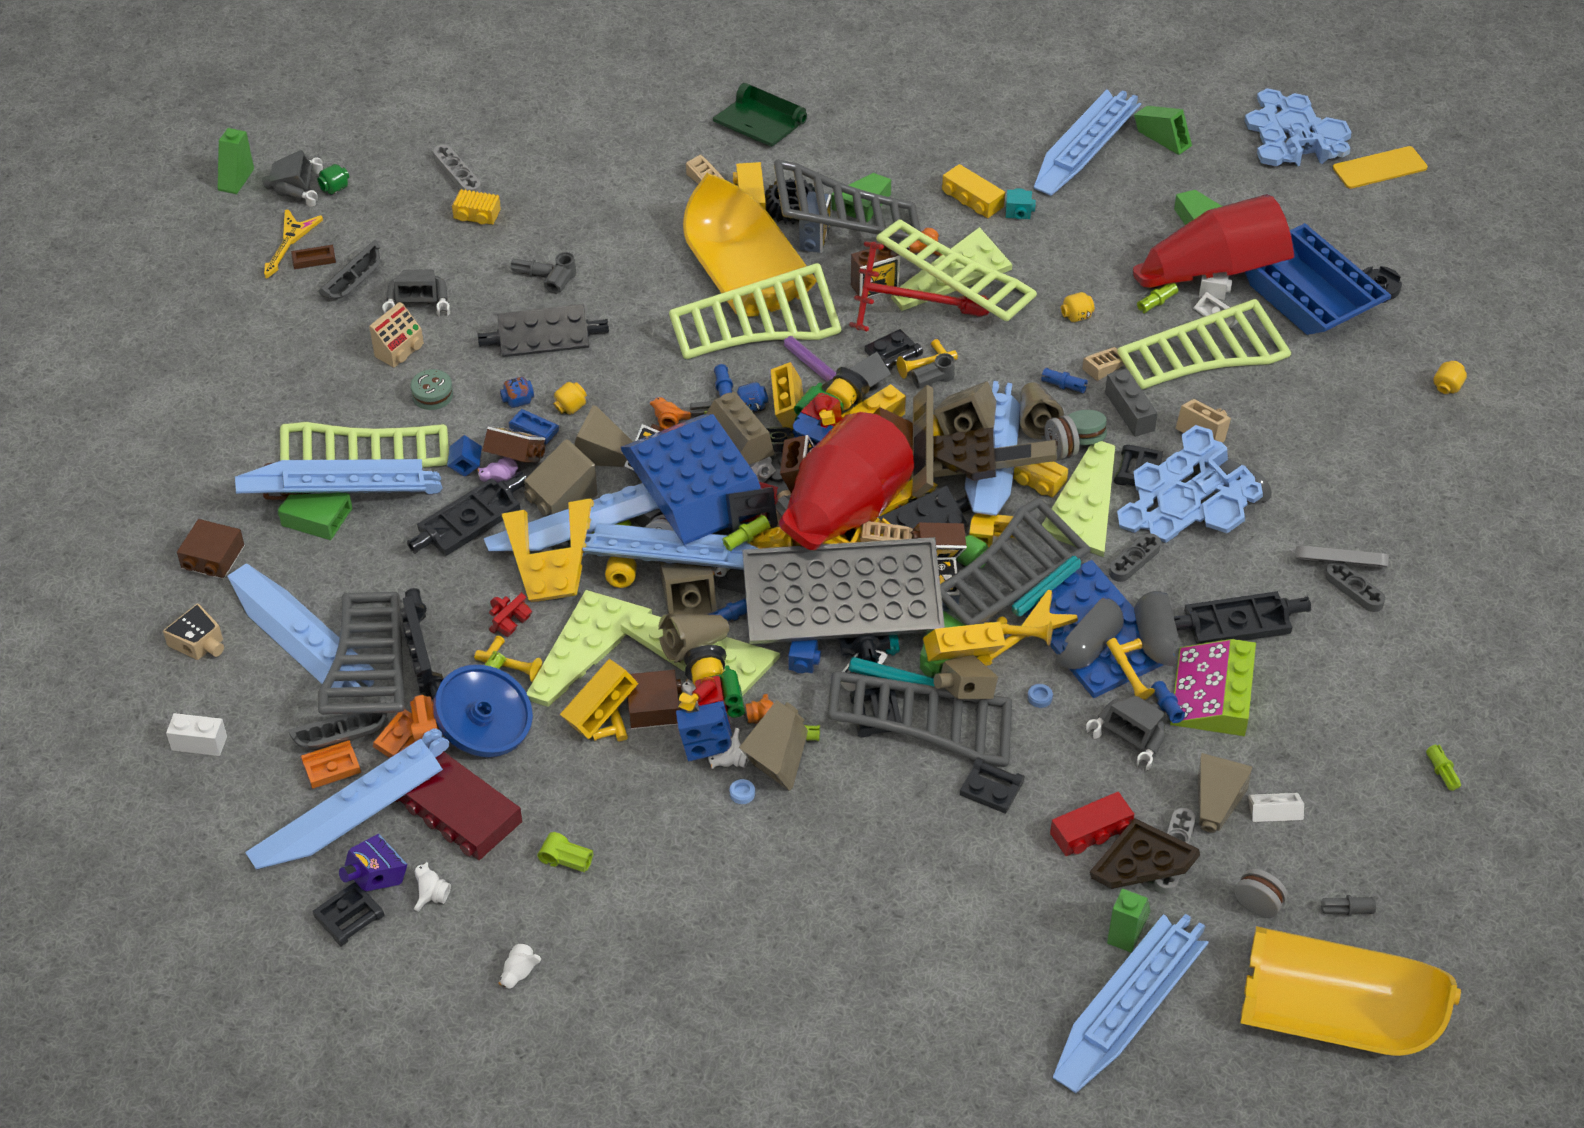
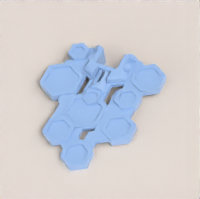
(1297, 120)
(1181, 501)

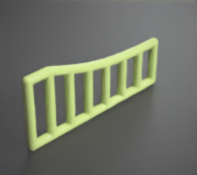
(954, 282)
(770, 334)
(1199, 365)
(375, 434)

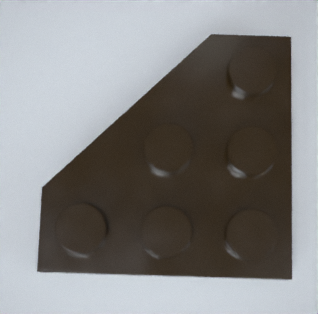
(967, 452)
(1143, 856)

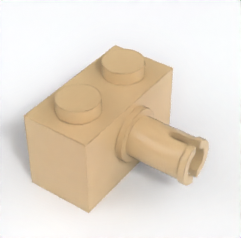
(1199, 414)

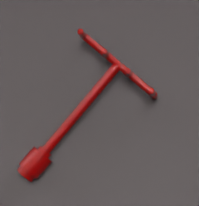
(964, 304)

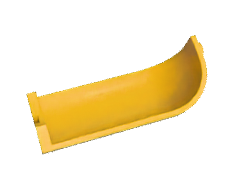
(739, 242)
(1346, 994)

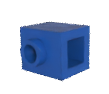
(464, 456)
(804, 656)

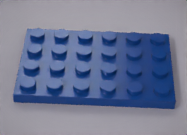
(1077, 597)

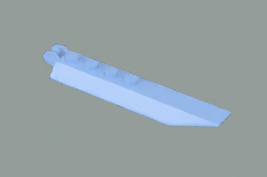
(1084, 140)
(340, 477)
(990, 494)
(556, 527)
(662, 546)
(291, 625)
(353, 803)
(1128, 1000)

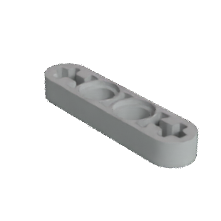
(460, 169)
(1344, 556)
(1185, 835)

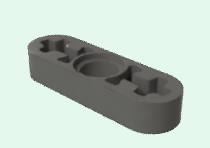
(1138, 549)
(1353, 578)

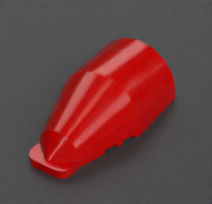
(1218, 241)
(847, 479)

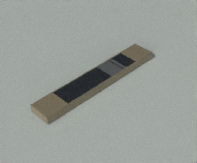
(923, 441)
(1012, 456)

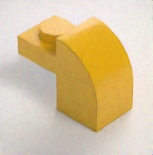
(987, 526)

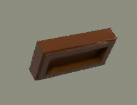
(313, 257)

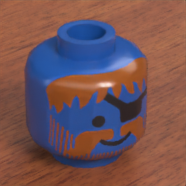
(517, 392)

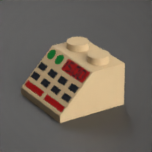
(395, 335)

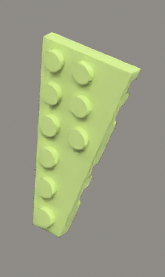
(584, 641)

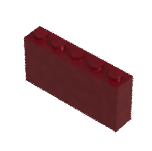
(463, 808)

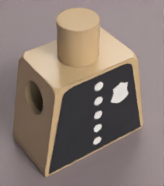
(195, 634)

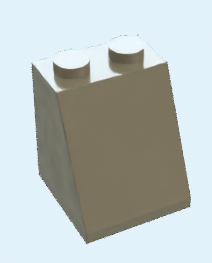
(967, 410)
(561, 479)
(688, 588)
(777, 743)

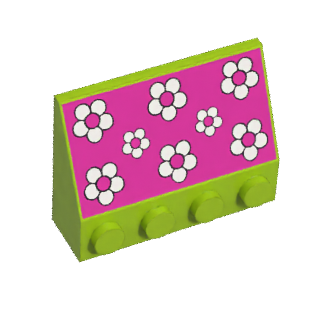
(1215, 685)

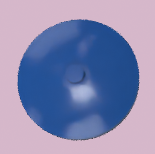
(482, 710)

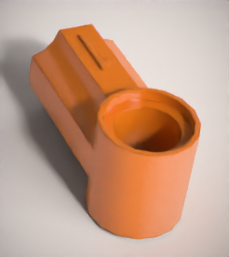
(422, 716)

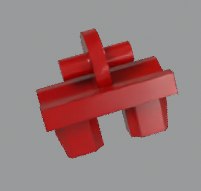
(502, 621)

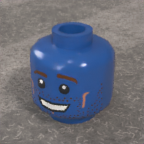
(753, 396)

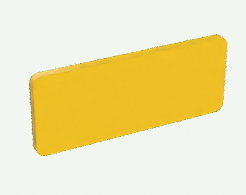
(1380, 167)

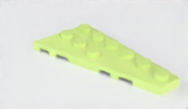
(975, 247)
(1087, 499)
(746, 659)

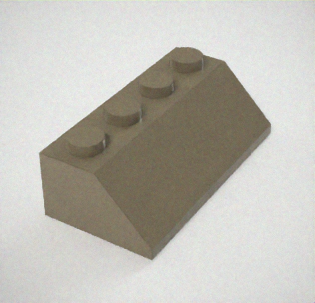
(742, 427)

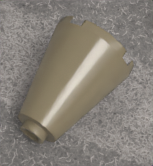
(1037, 408)
(690, 631)

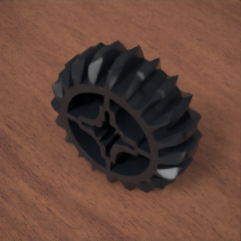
(773, 204)

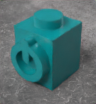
(1019, 204)

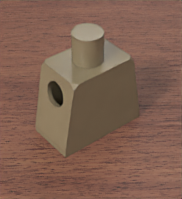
(967, 678)

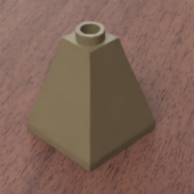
(602, 440)
(1220, 790)

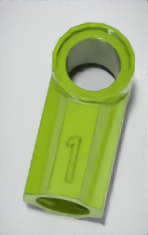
(559, 850)

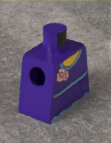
(373, 865)

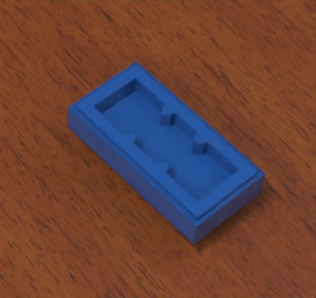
(533, 424)

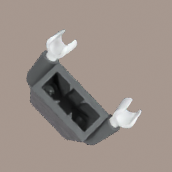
(292, 176)
(417, 286)
(1135, 722)

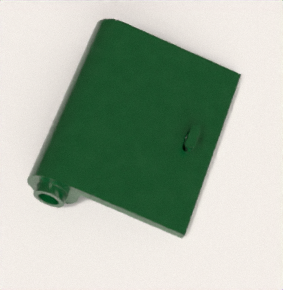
(761, 115)

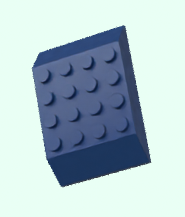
(1317, 285)
(690, 473)

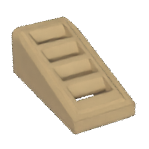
(698, 165)
(1091, 362)
(889, 532)

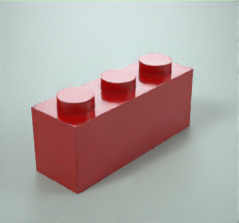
(1091, 824)

